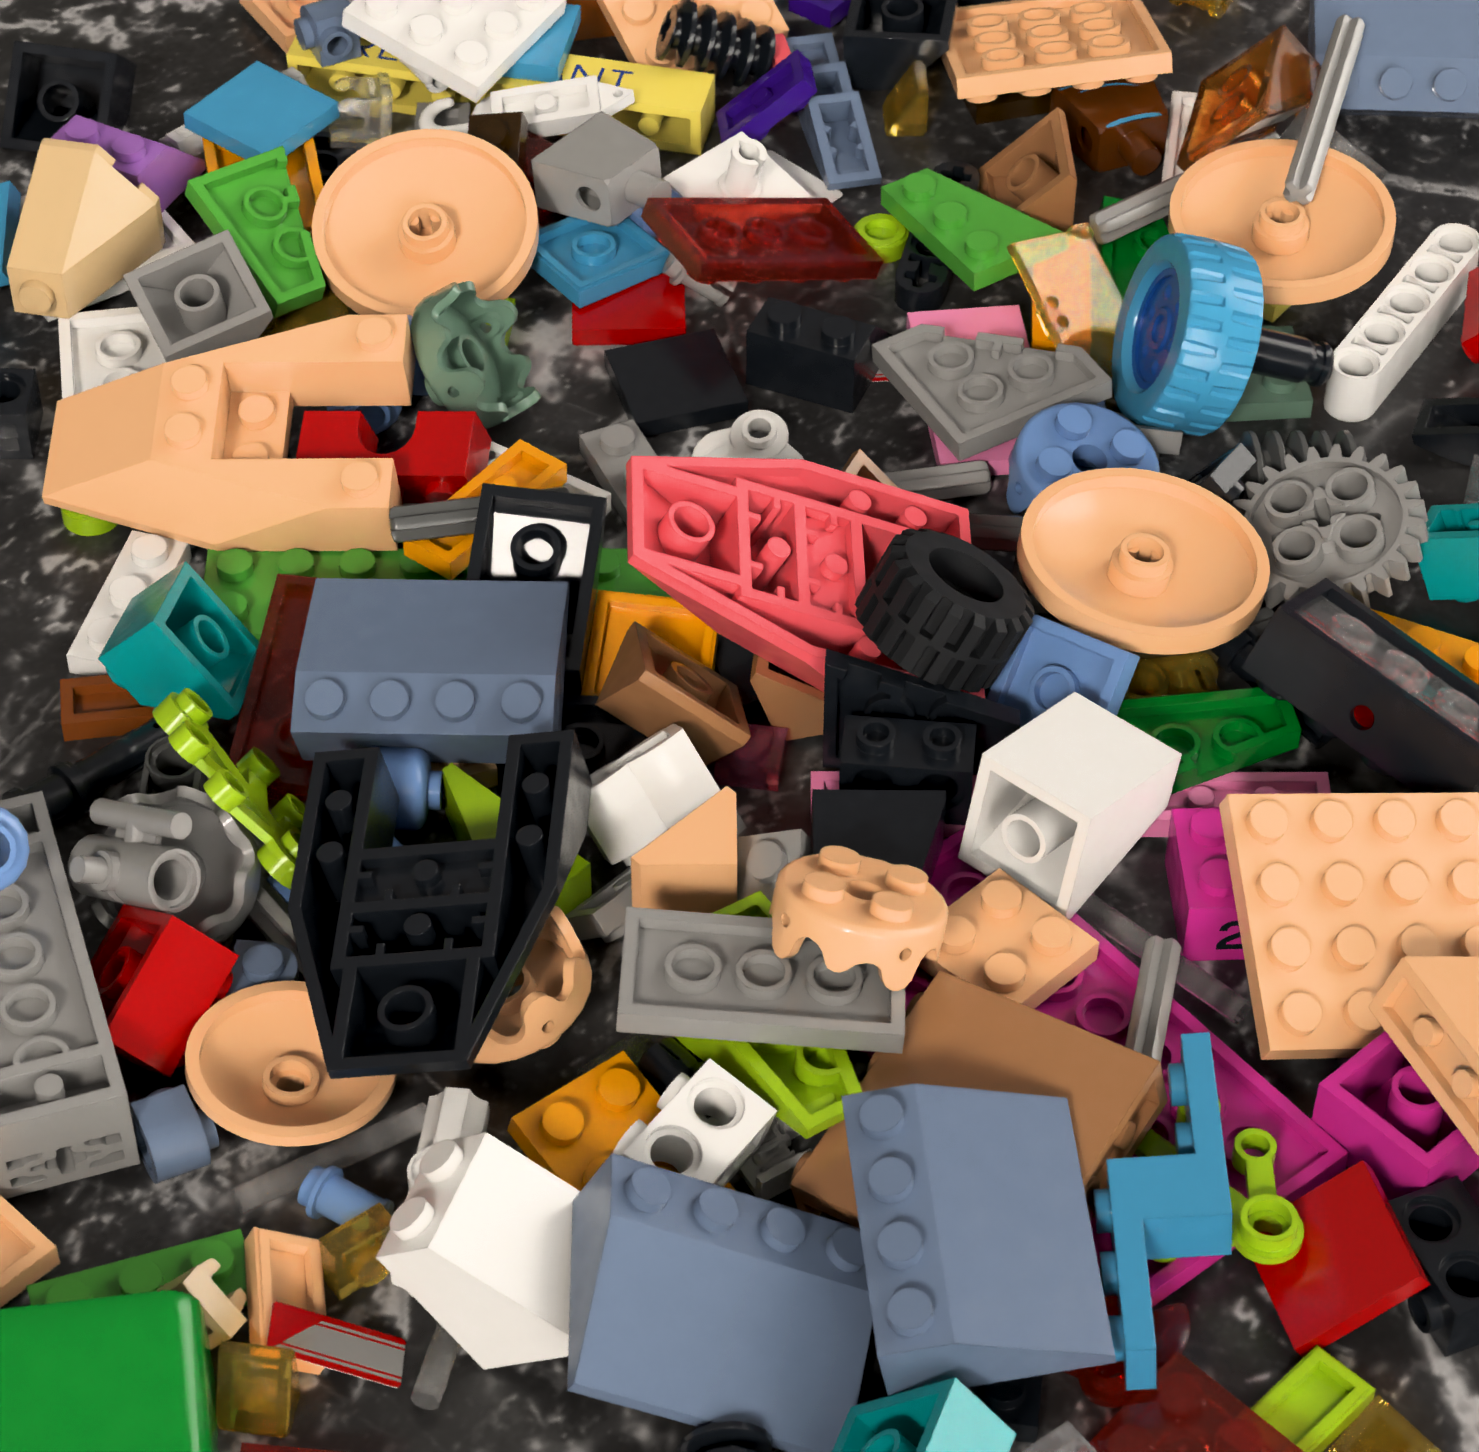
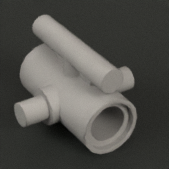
(133, 863)

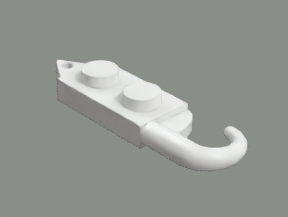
(548, 107)

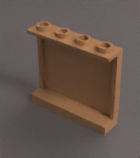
(992, 1043)

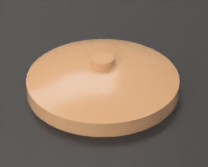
(423, 216)
(1300, 249)
(1143, 560)

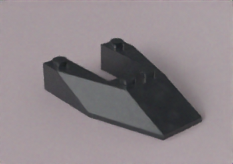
(425, 940)

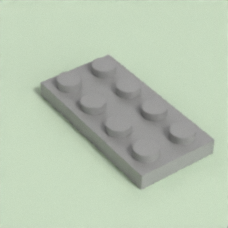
(726, 983)

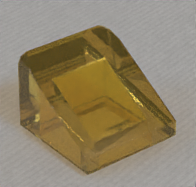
(907, 104)
(256, 1389)
(1382, 1430)

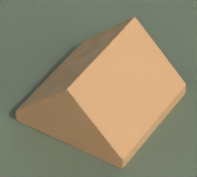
(691, 862)

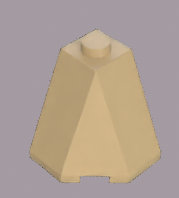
(79, 230)

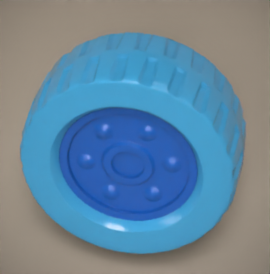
(1196, 336)

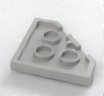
(984, 387)

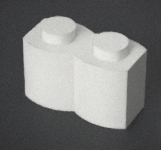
(646, 793)

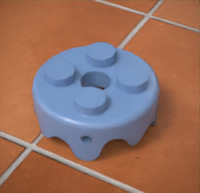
(1068, 433)

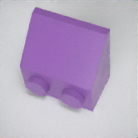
(138, 158)

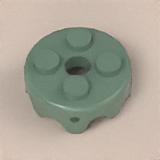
(466, 358)

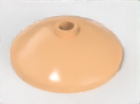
(264, 1075)

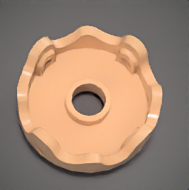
(858, 913)
(551, 996)

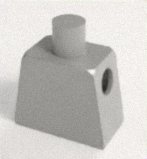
(599, 172)

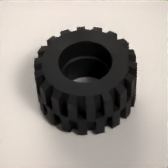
(944, 610)

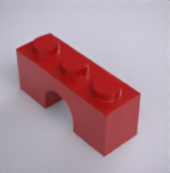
(430, 467)

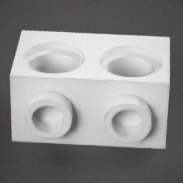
(691, 1144)

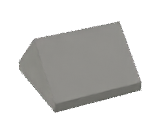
(200, 298)

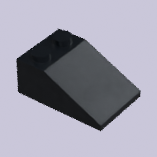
(544, 538)

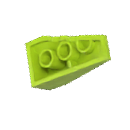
(795, 1080)

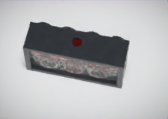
(1372, 689)

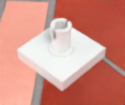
(735, 171)

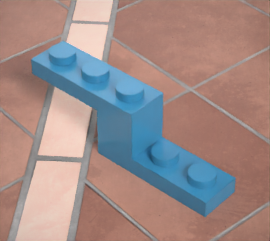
(1164, 1209)

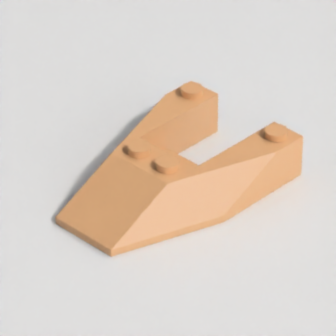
(207, 437)

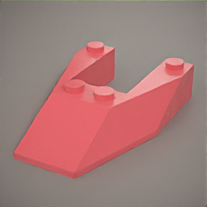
(773, 549)

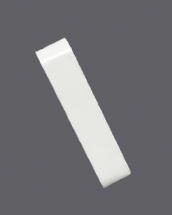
(1401, 323)

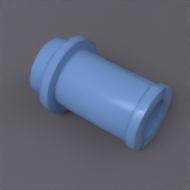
(334, 1197)

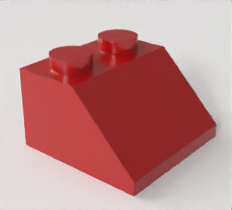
(157, 984)

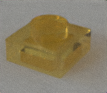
(351, 1251)

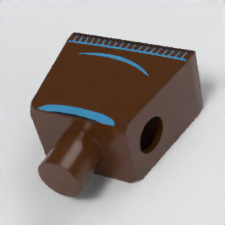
(1115, 124)

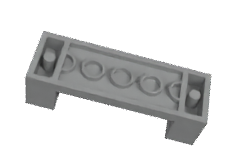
(58, 1066)

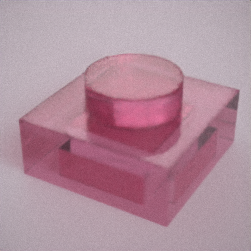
(757, 762)

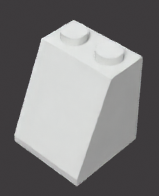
(1066, 800)
(487, 1250)

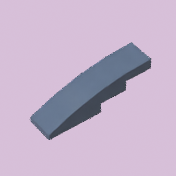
(835, 118)

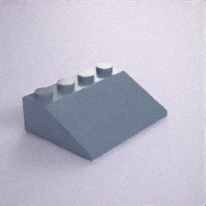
(1411, 58)
(430, 666)
(974, 1236)
(715, 1305)

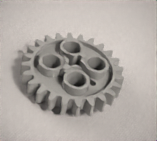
(1325, 523)

